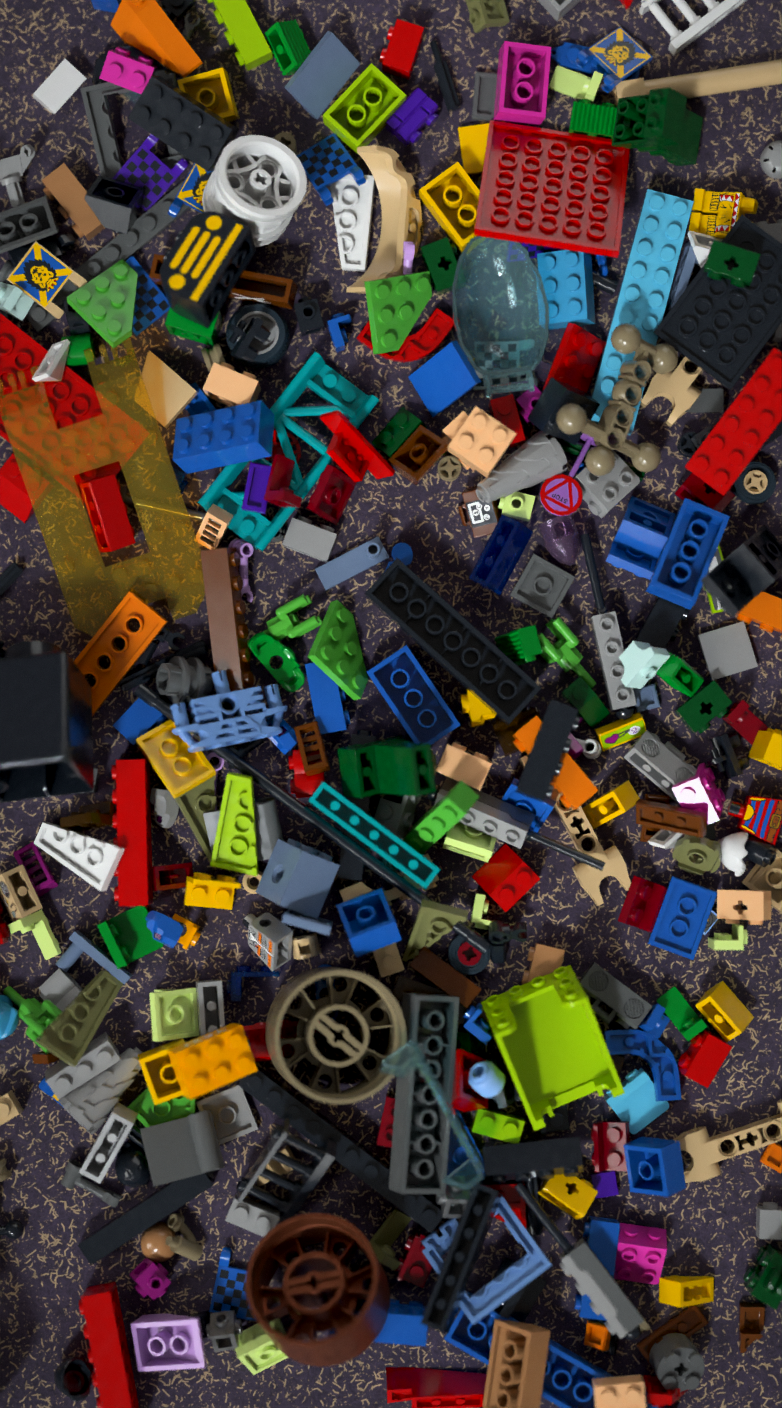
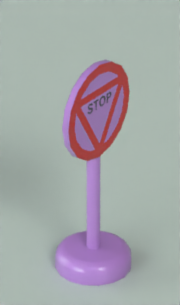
(561, 493)

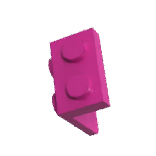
(127, 70)
(701, 794)
(640, 1253)

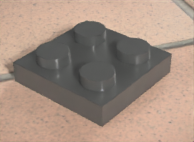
(542, 586)

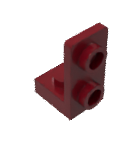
(279, 481)
(744, 721)

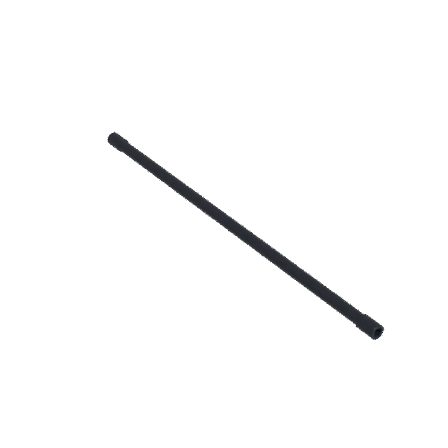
(471, 936)

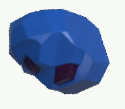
(286, 740)
(164, 928)

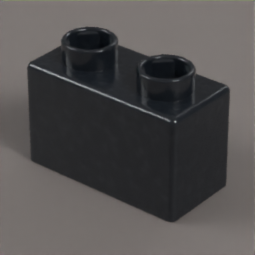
(44, 724)

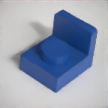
(338, 335)
(199, 403)
(655, 1021)
(478, 1027)

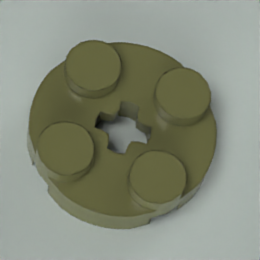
(708, 852)

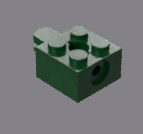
(765, 1278)

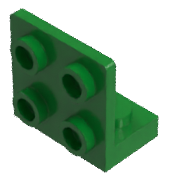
(128, 936)

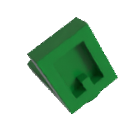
(681, 1013)

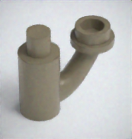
(186, 1245)

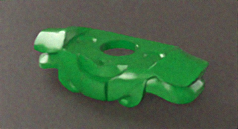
(289, 674)

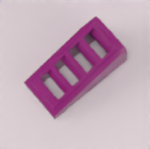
(48, 884)

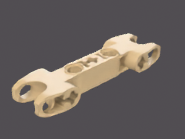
(676, 387)
(586, 875)
(706, 1150)

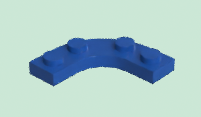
(654, 1053)

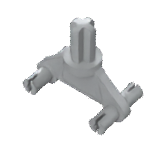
(12, 171)

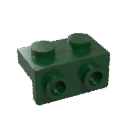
(397, 432)

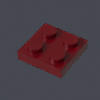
(331, 494)

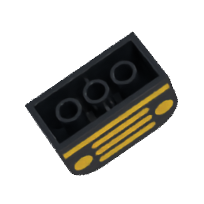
(205, 265)

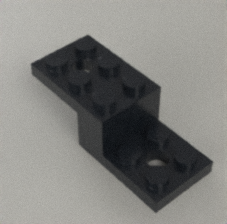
(745, 571)

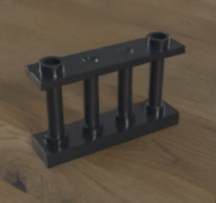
(299, 1189)

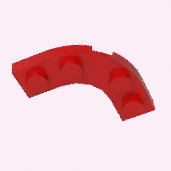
(419, 344)

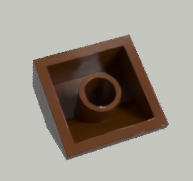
(418, 454)

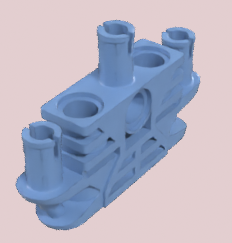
(221, 733)

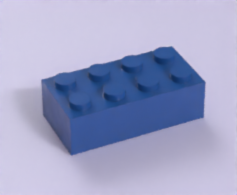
(223, 437)
(687, 553)
(413, 697)
(401, 1325)

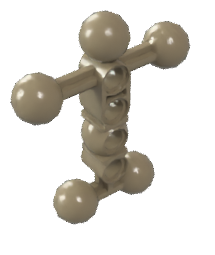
(573, 418)

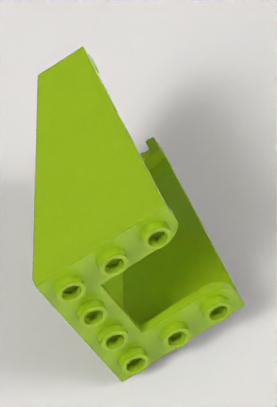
(551, 1043)

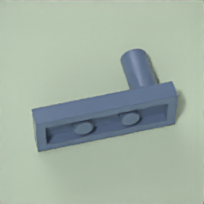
(682, 276)
(352, 563)
(82, 944)

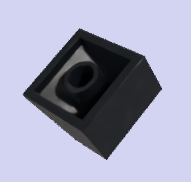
(115, 203)

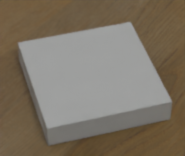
(727, 650)
(230, 1113)

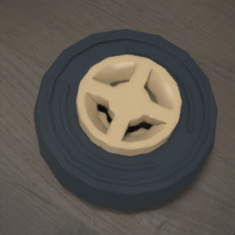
(761, 478)

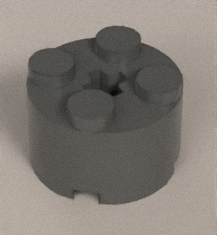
(677, 1362)

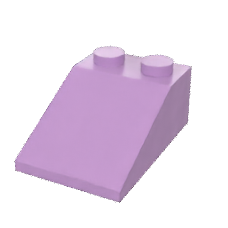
(168, 1342)

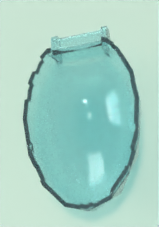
(500, 312)

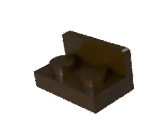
(505, 733)
(90, 817)

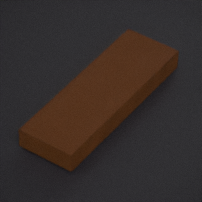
(671, 818)
(445, 977)
(685, 1322)

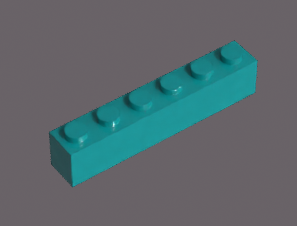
(374, 834)

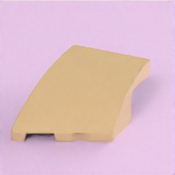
(166, 390)

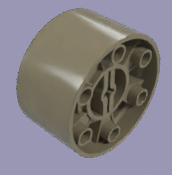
(311, 1012)

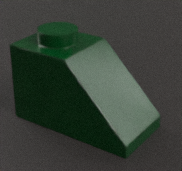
(584, 699)

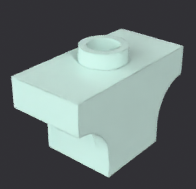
(14, 301)
(641, 663)

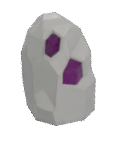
(163, 807)

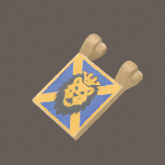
(42, 277)

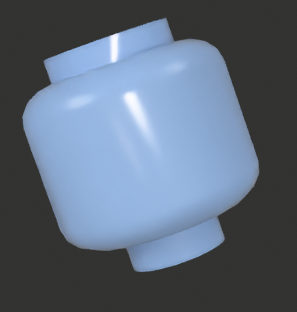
(486, 1079)

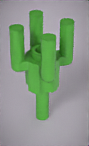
(287, 623)
(564, 650)
(33, 1013)

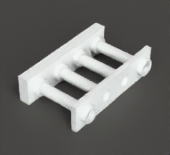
(698, 25)

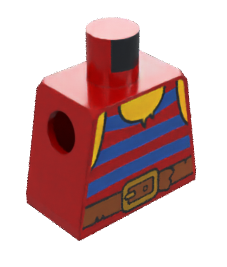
(758, 817)

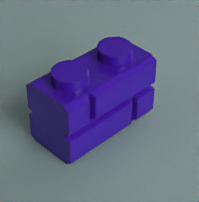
(412, 117)

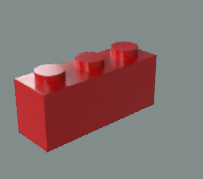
(107, 513)

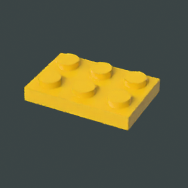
(172, 761)

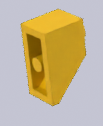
(611, 804)

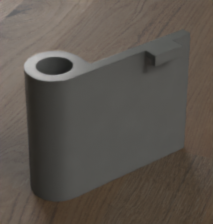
(267, 826)
(182, 1148)

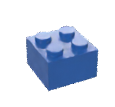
(369, 922)
(654, 1166)

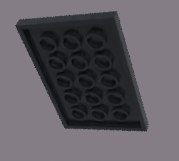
(725, 324)

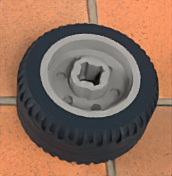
(277, 342)

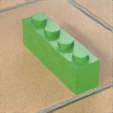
(441, 817)

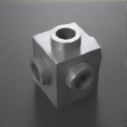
(453, 1201)
(224, 1330)

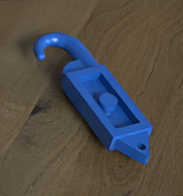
(567, 55)

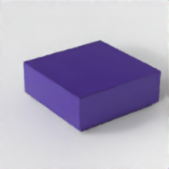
(604, 1183)

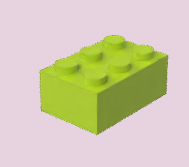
(364, 108)

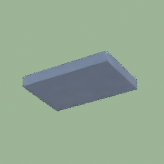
(322, 75)
(303, 921)

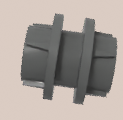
(184, 679)

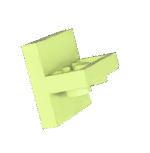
(469, 842)
(174, 1014)
(257, 1349)

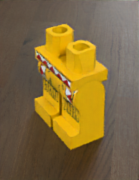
(719, 211)

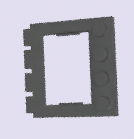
(103, 130)

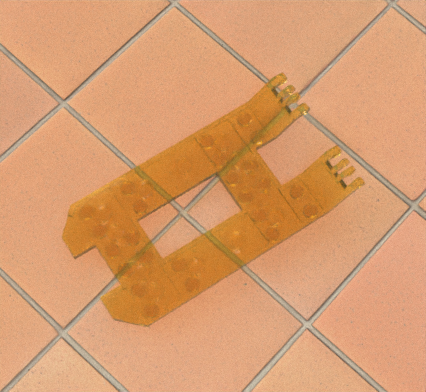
(123, 434)

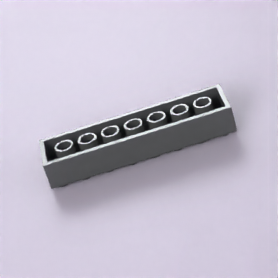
(419, 1122)

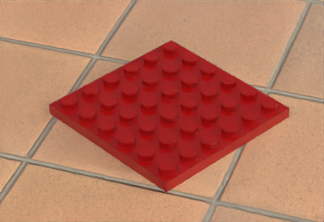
(552, 189)

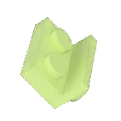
(728, 941)

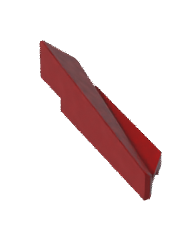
(435, 1387)

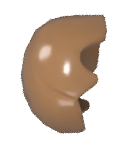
(154, 1244)

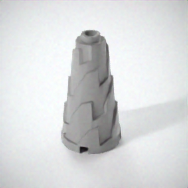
(527, 466)
(98, 1096)

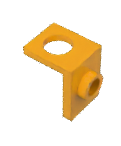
(192, 934)

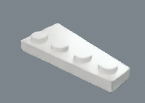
(353, 220)
(82, 854)

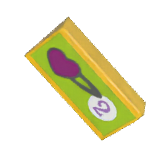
(620, 731)

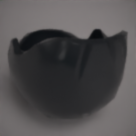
(132, 1166)
(73, 1378)

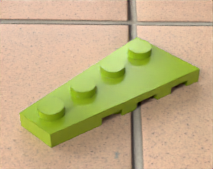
(236, 830)

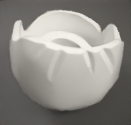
(734, 851)

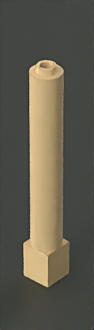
(707, 82)

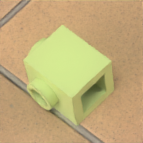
(517, 506)

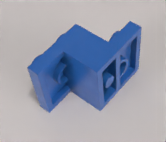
(640, 538)

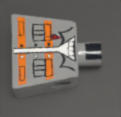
(269, 939)

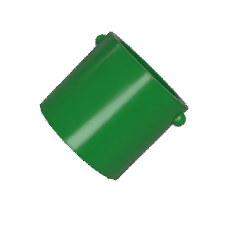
(77, 344)

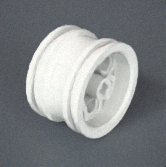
(257, 185)

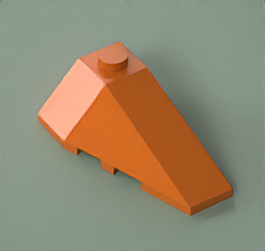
(153, 33)

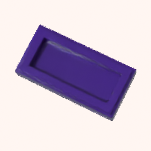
(256, 488)

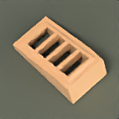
(221, 517)

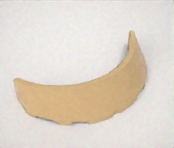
(399, 214)

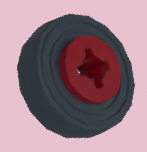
(461, 961)

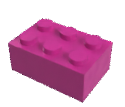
(522, 83)

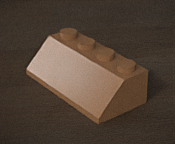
(516, 1365)

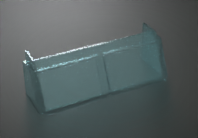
(404, 1062)

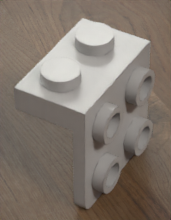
(606, 491)

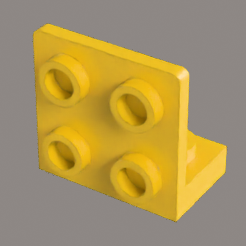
(208, 892)

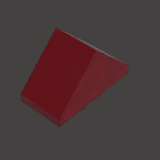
(171, 876)

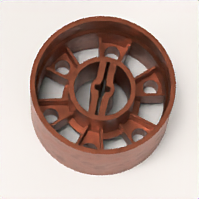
(304, 1287)

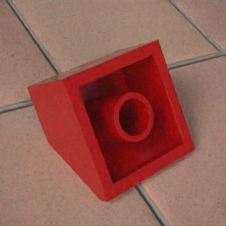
(13, 490)
(505, 877)
(464, 1096)

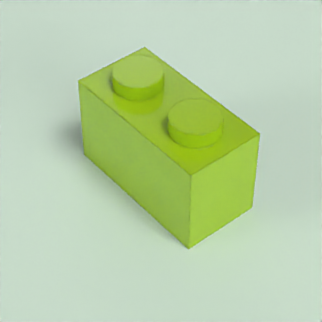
(498, 1125)

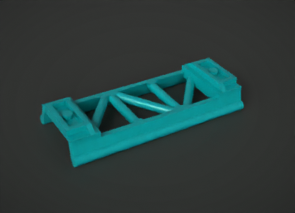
(335, 390)

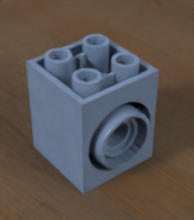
(298, 877)

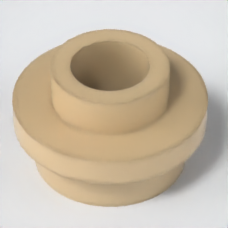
(246, 883)

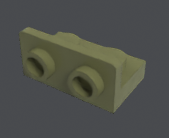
(487, 14)

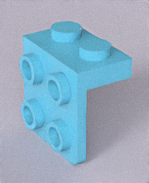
(637, 1102)

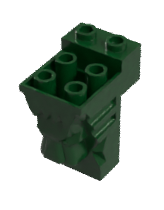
(659, 126)
(387, 768)

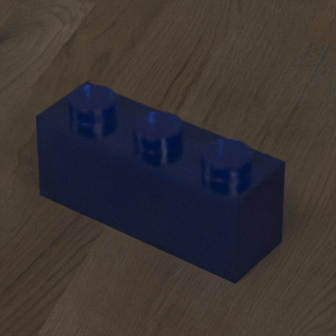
(501, 554)

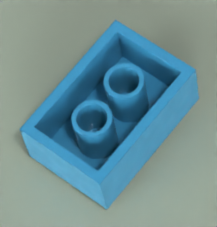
(568, 287)

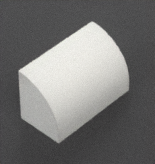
(59, 86)

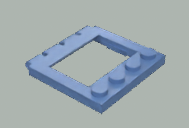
(507, 1282)

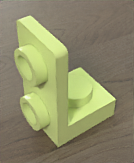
(575, 84)
(480, 907)
(40, 927)

